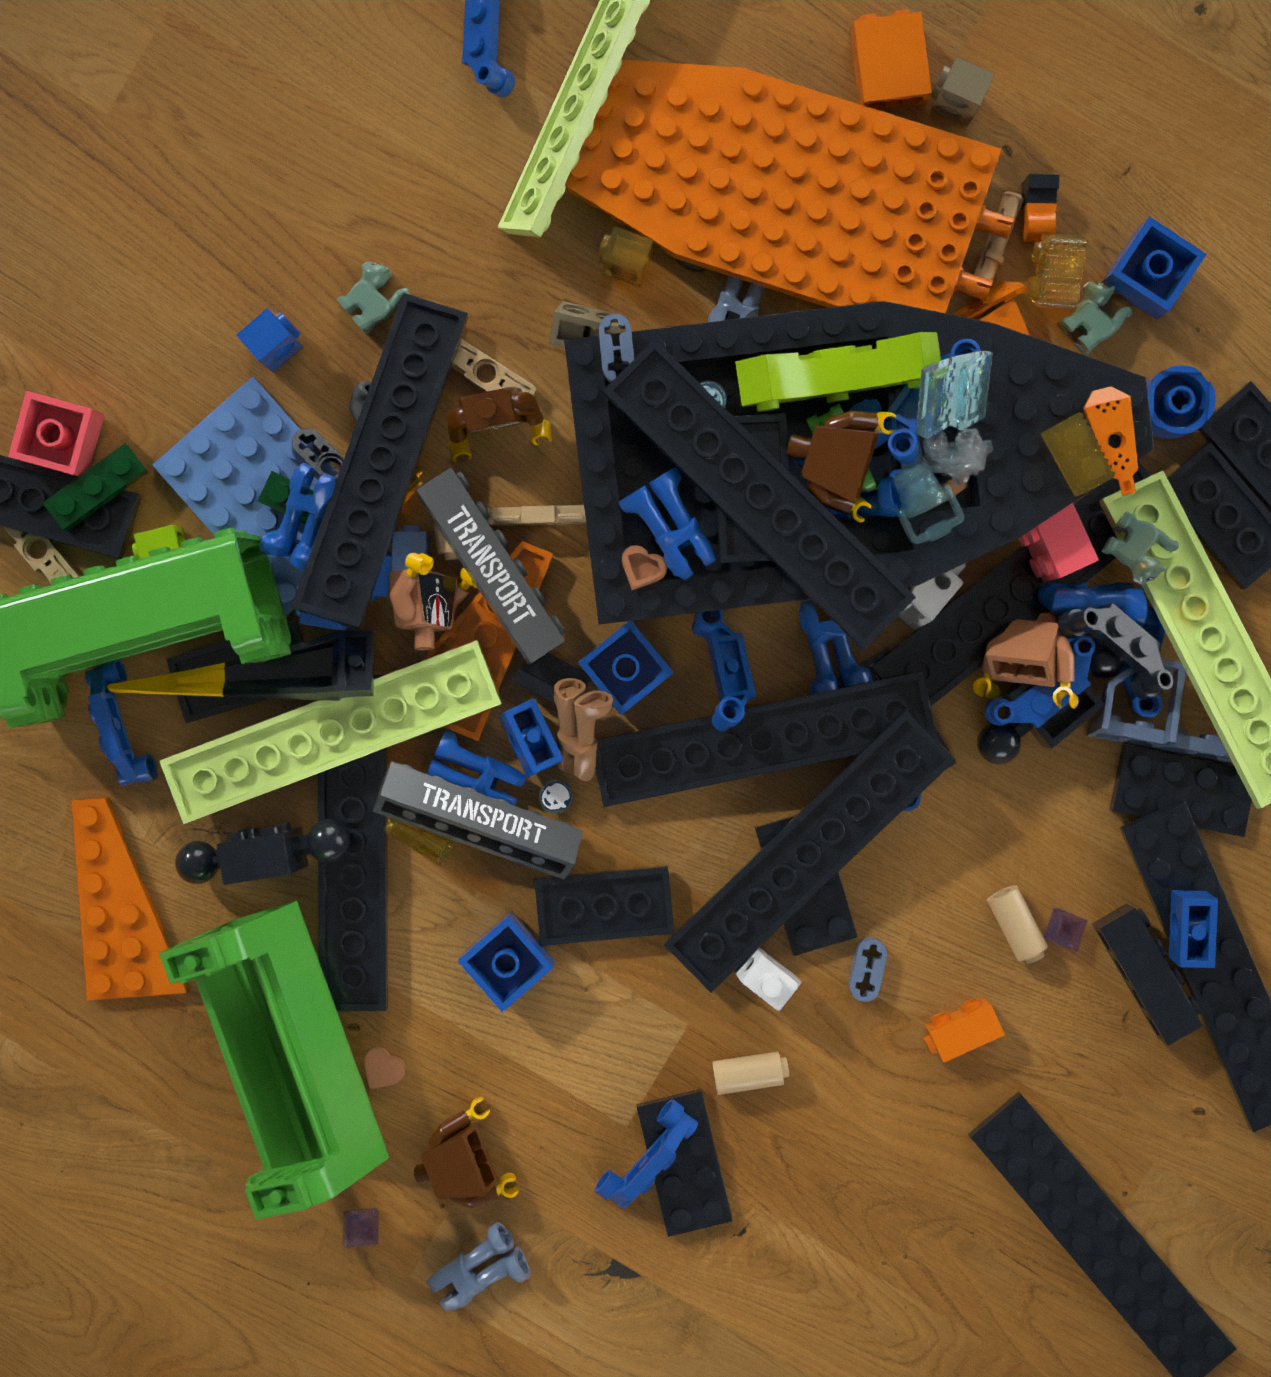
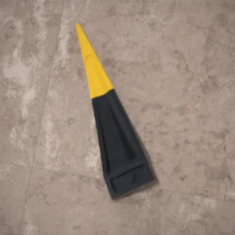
(315, 670)

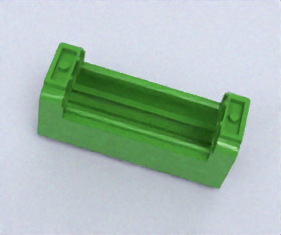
(134, 610)
(283, 1057)

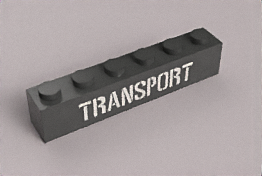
(490, 566)
(478, 820)

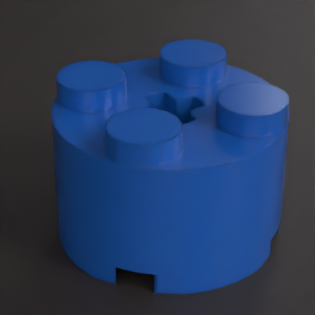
(1187, 388)

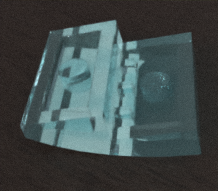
(953, 393)

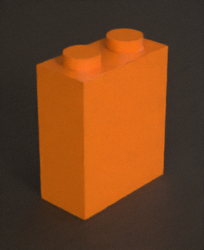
(890, 60)

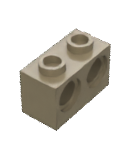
(960, 91)
(578, 321)

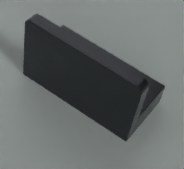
(545, 673)

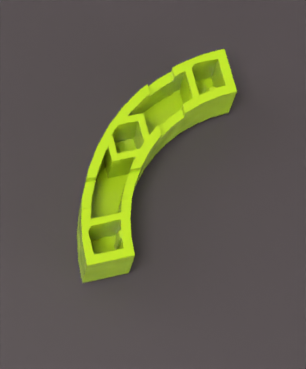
(835, 371)

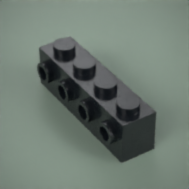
(1148, 974)

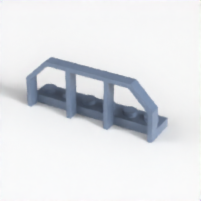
(1143, 733)

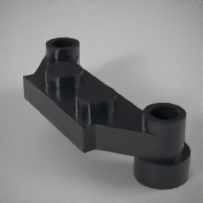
(1124, 639)

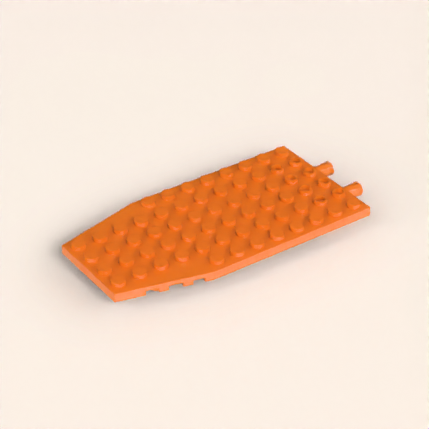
(788, 185)

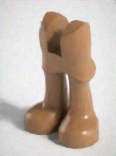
(579, 744)

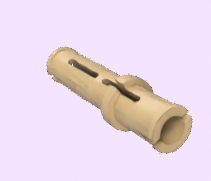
(991, 256)

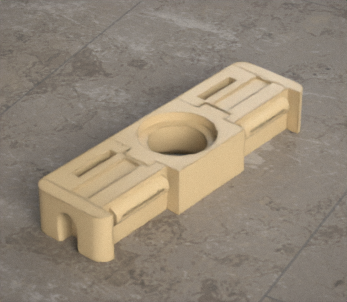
(470, 359)
(536, 515)
(52, 564)

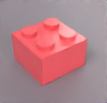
(56, 434)
(1059, 545)

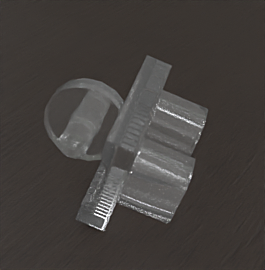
(957, 458)

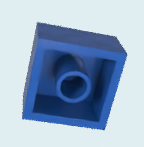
(1154, 268)
(626, 667)
(506, 961)

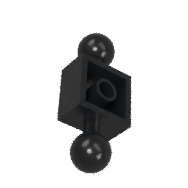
(1003, 743)
(262, 855)

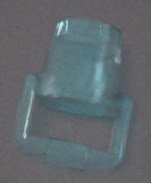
(919, 493)

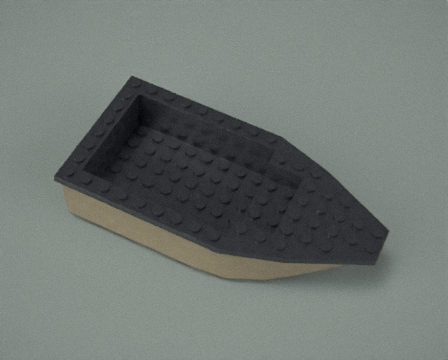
(1020, 487)

